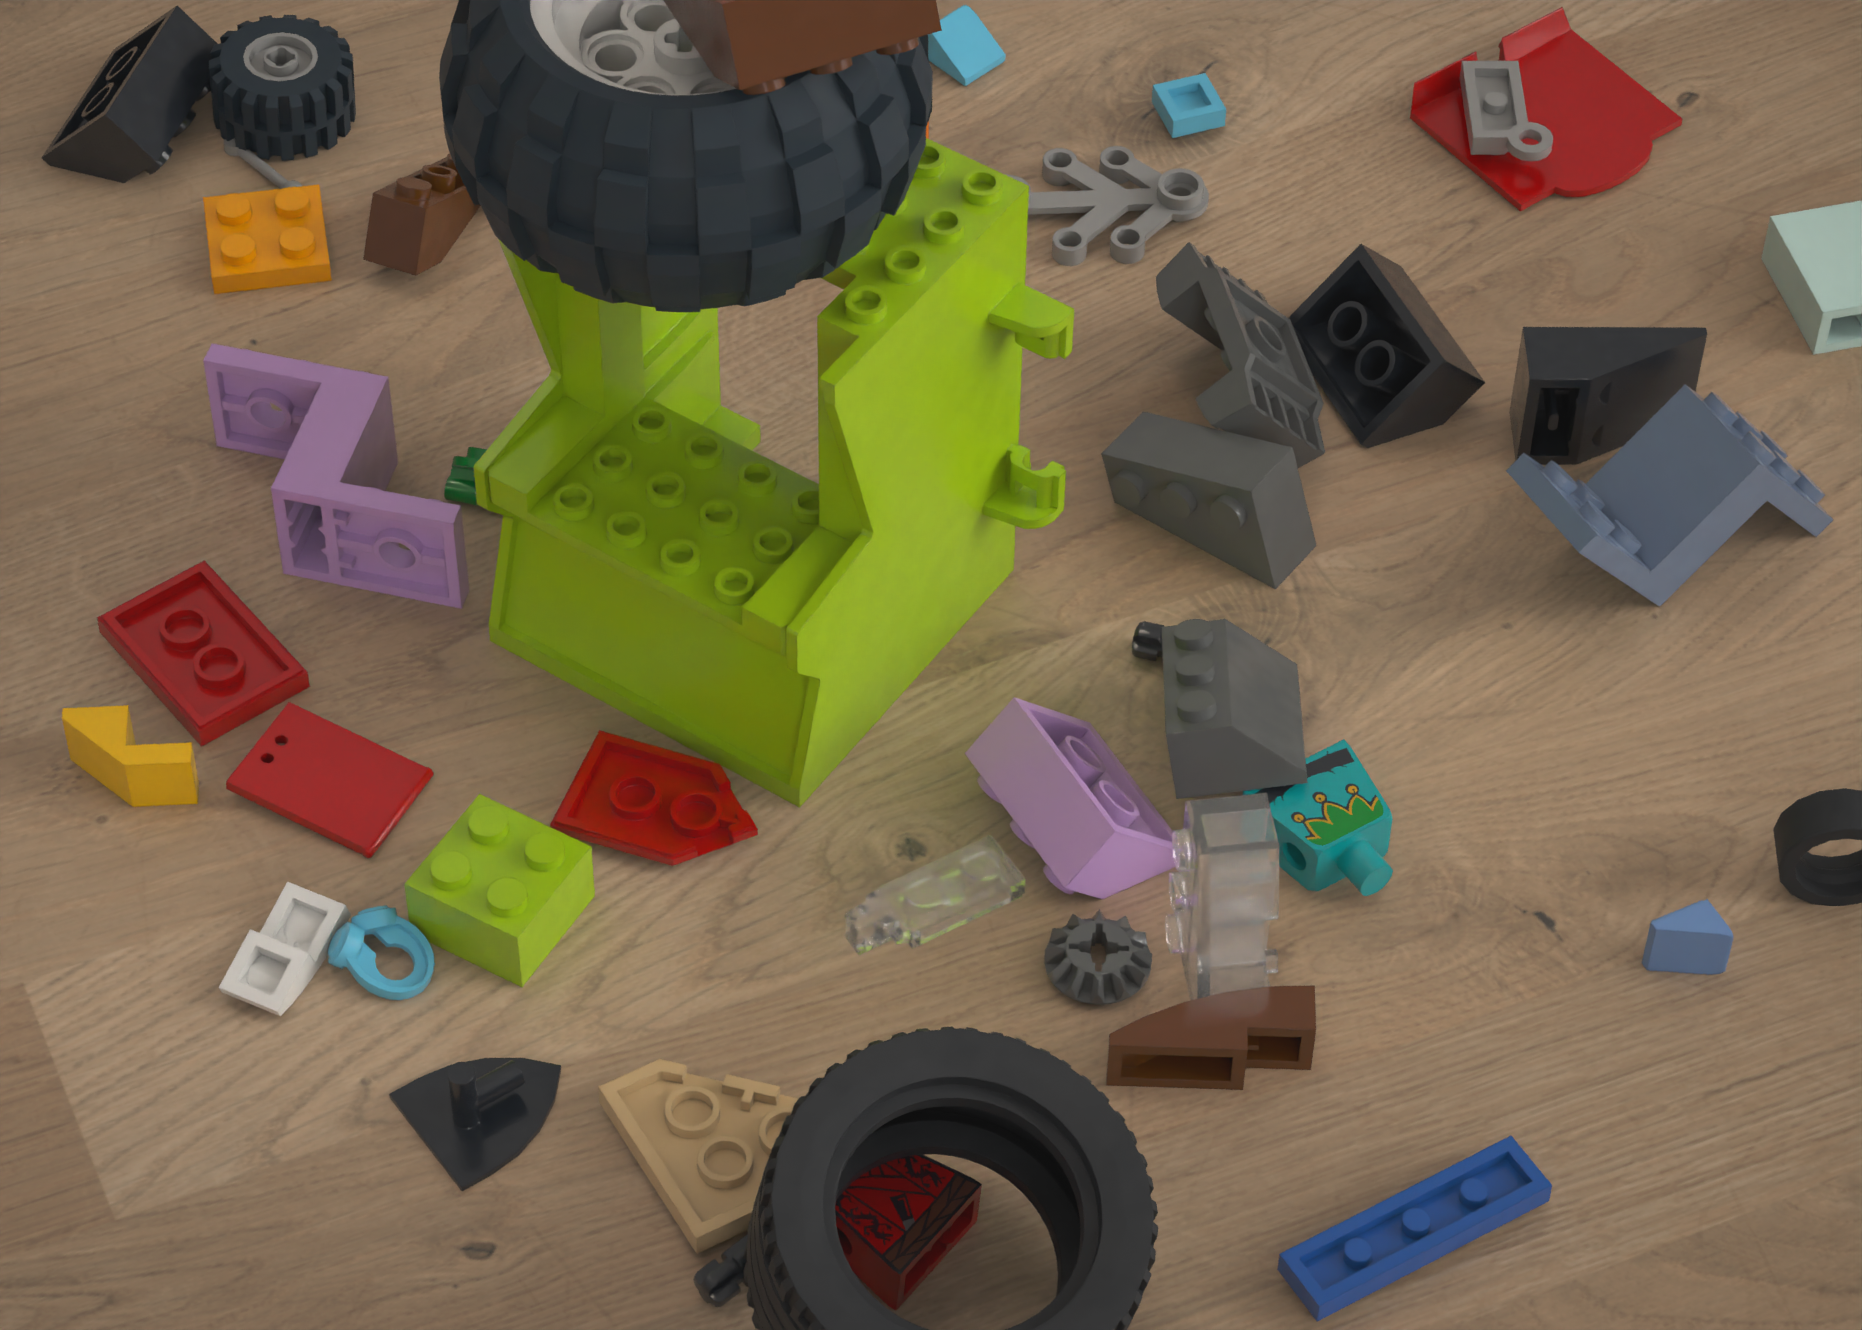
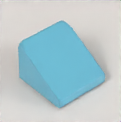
(964, 46)

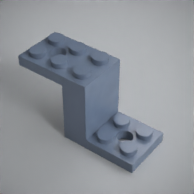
(1672, 494)

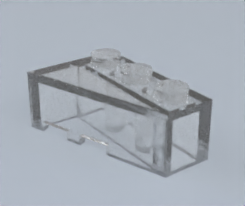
(1224, 894)

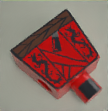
(904, 1222)

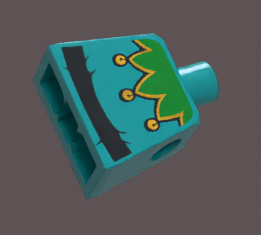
(1332, 823)

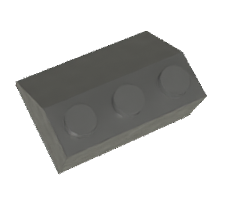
(1229, 711)

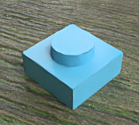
(1188, 105)

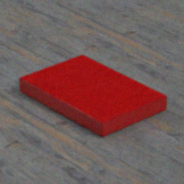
(203, 653)

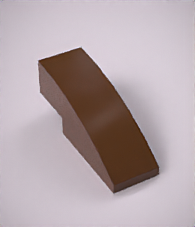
(1215, 1039)

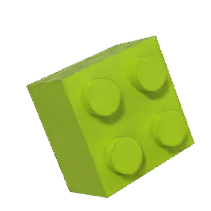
(500, 889)

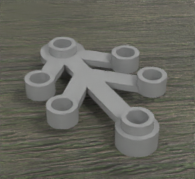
(1165, 197)

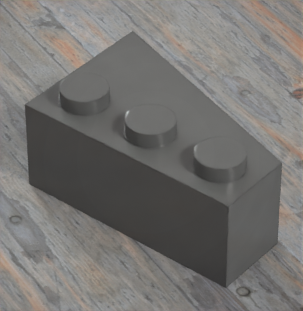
(1215, 491)

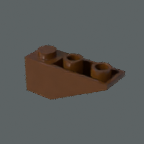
(418, 218)

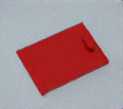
(329, 780)

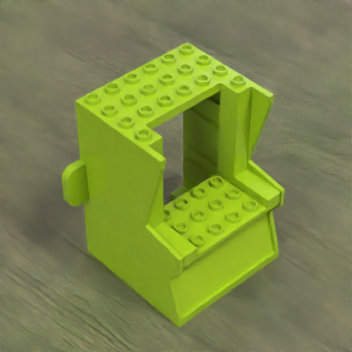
(729, 590)

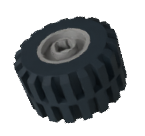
(282, 86)

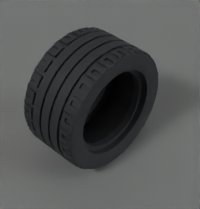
(967, 1100)

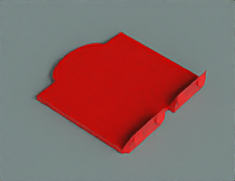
(1590, 105)

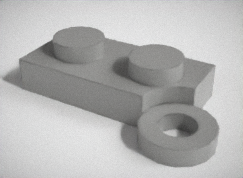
(1498, 112)

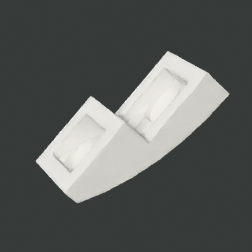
(287, 952)

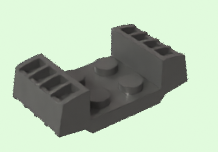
(1269, 379)

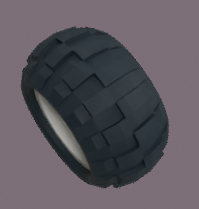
(651, 178)

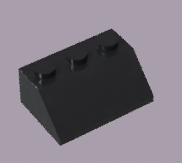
(137, 102)
(1382, 351)

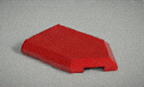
(651, 802)

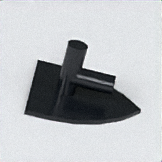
(479, 1112)

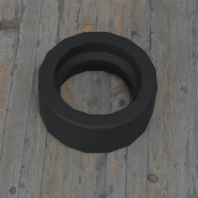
(1812, 822)

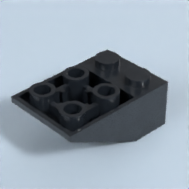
(1596, 386)

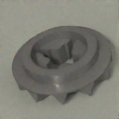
(1071, 964)

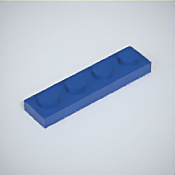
(1414, 1228)

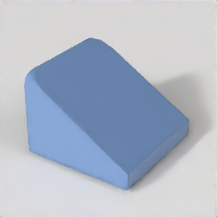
(1689, 941)

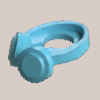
(393, 931)

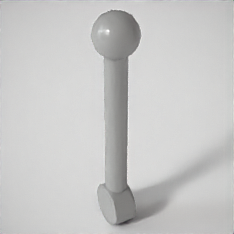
(257, 163)

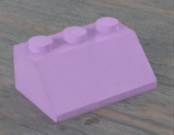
(1071, 800)

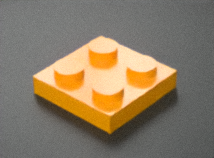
(266, 239)

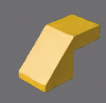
(142, 774)

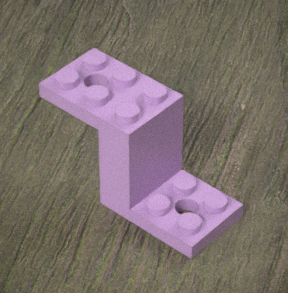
(332, 486)

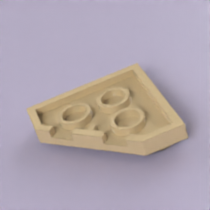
(698, 1142)

